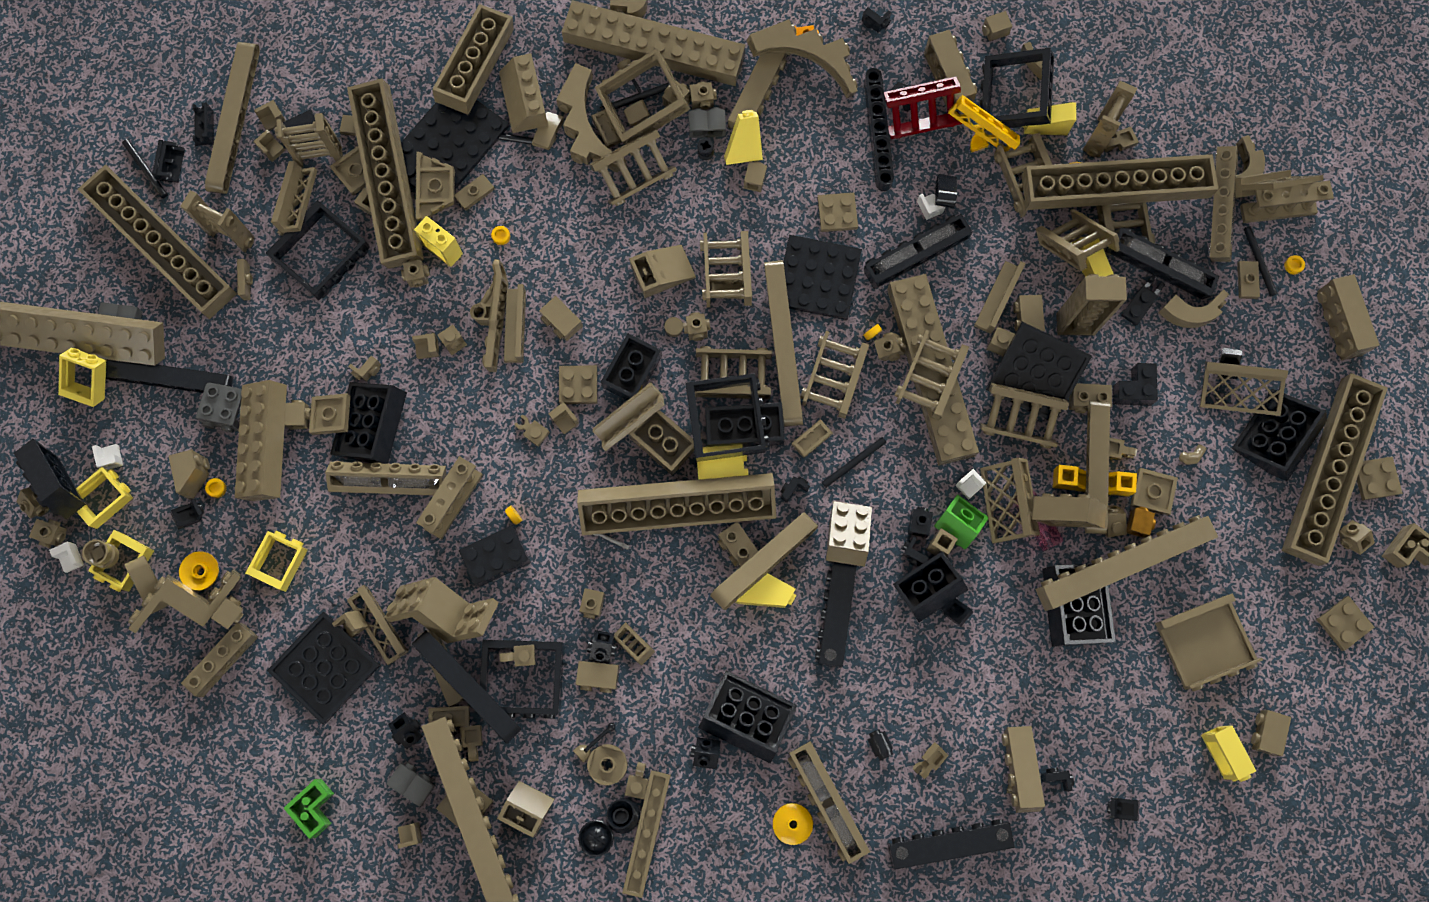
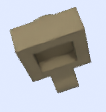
(1123, 140)
(1117, 449)
(523, 655)
(471, 738)
(932, 760)
(636, 784)

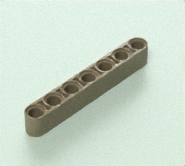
(1098, 456)
(763, 561)

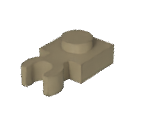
(533, 432)

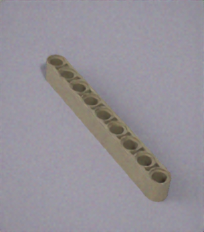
(232, 118)
(783, 343)

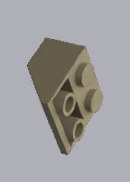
(526, 809)

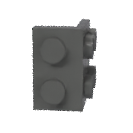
(220, 407)

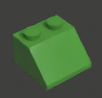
(962, 521)

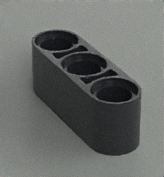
(946, 191)

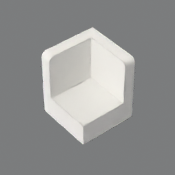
(928, 206)
(107, 457)
(970, 484)
(68, 556)

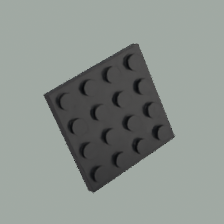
(820, 276)
(1040, 365)
(323, 668)

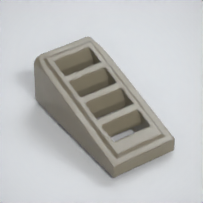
(645, 655)

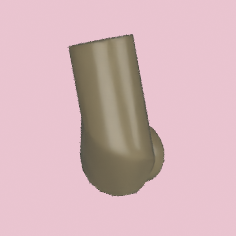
(1193, 457)

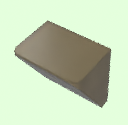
(636, 113)

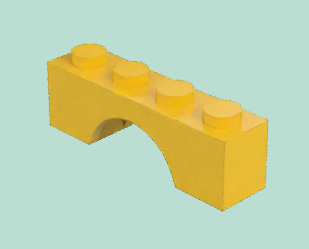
(1075, 479)

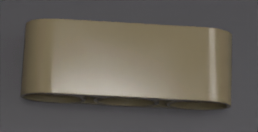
(144, 579)

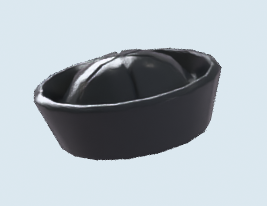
(623, 815)
(595, 838)

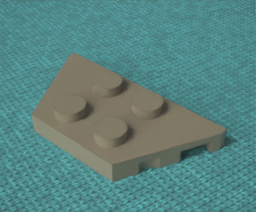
(433, 186)

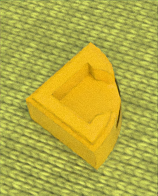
(978, 143)

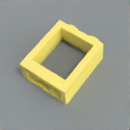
(439, 243)
(78, 392)
(91, 484)
(116, 539)
(262, 553)
(1229, 753)

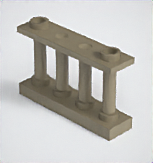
(1109, 119)
(322, 131)
(1041, 156)
(617, 157)
(1286, 202)
(1104, 217)
(215, 222)
(1071, 252)
(742, 260)
(761, 354)
(951, 373)
(847, 388)
(1019, 396)
(450, 498)

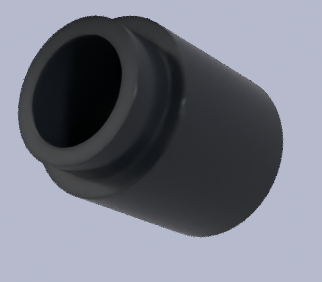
(880, 744)

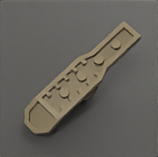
(494, 307)

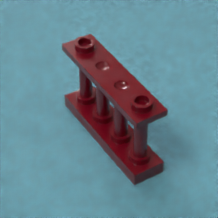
(915, 94)

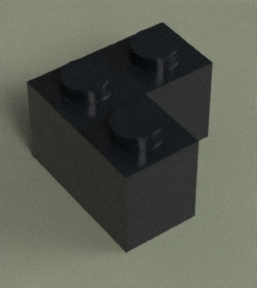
(1141, 389)

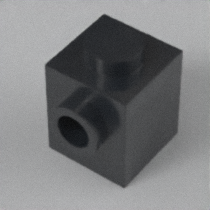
(920, 522)

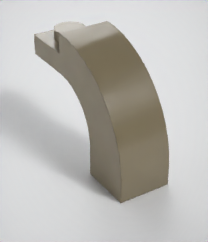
(1252, 160)
(1187, 316)

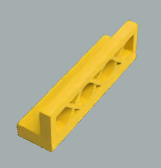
(986, 121)

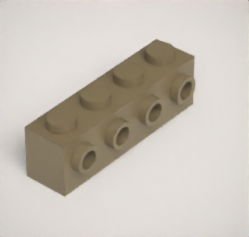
(1023, 769)

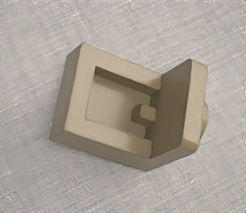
(368, 369)
(1116, 522)

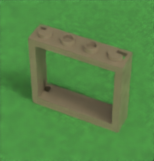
(627, 74)

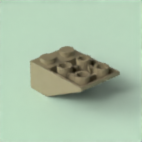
(661, 269)

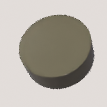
(673, 326)

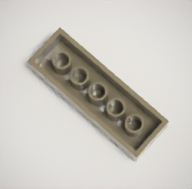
(473, 59)
(1091, 305)
(260, 441)

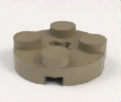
(597, 770)

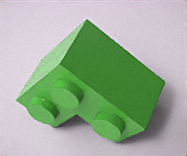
(305, 808)

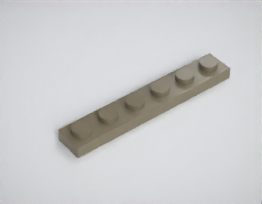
(646, 834)

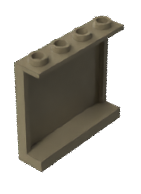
(1207, 643)

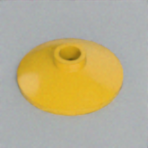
(190, 569)
(784, 816)

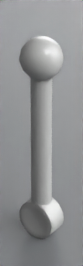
(625, 546)

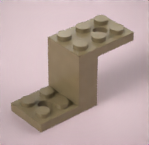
(184, 599)
(441, 610)

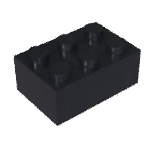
(631, 367)
(494, 556)
(930, 586)

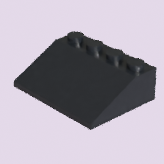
(371, 424)
(1283, 440)
(1083, 619)
(747, 716)

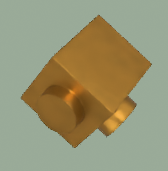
(1141, 522)

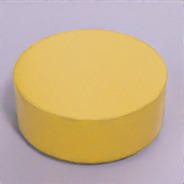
(500, 235)
(1294, 264)
(872, 332)
(215, 488)
(513, 515)

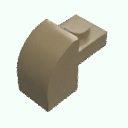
(631, 7)

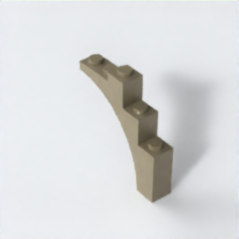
(831, 56)
(573, 101)

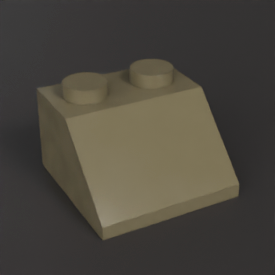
(189, 472)

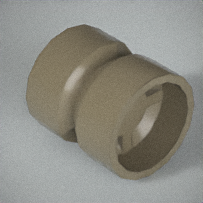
(100, 554)

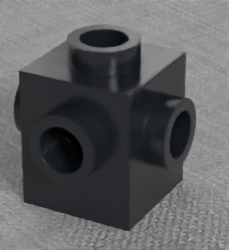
(601, 647)
(405, 730)
(705, 753)

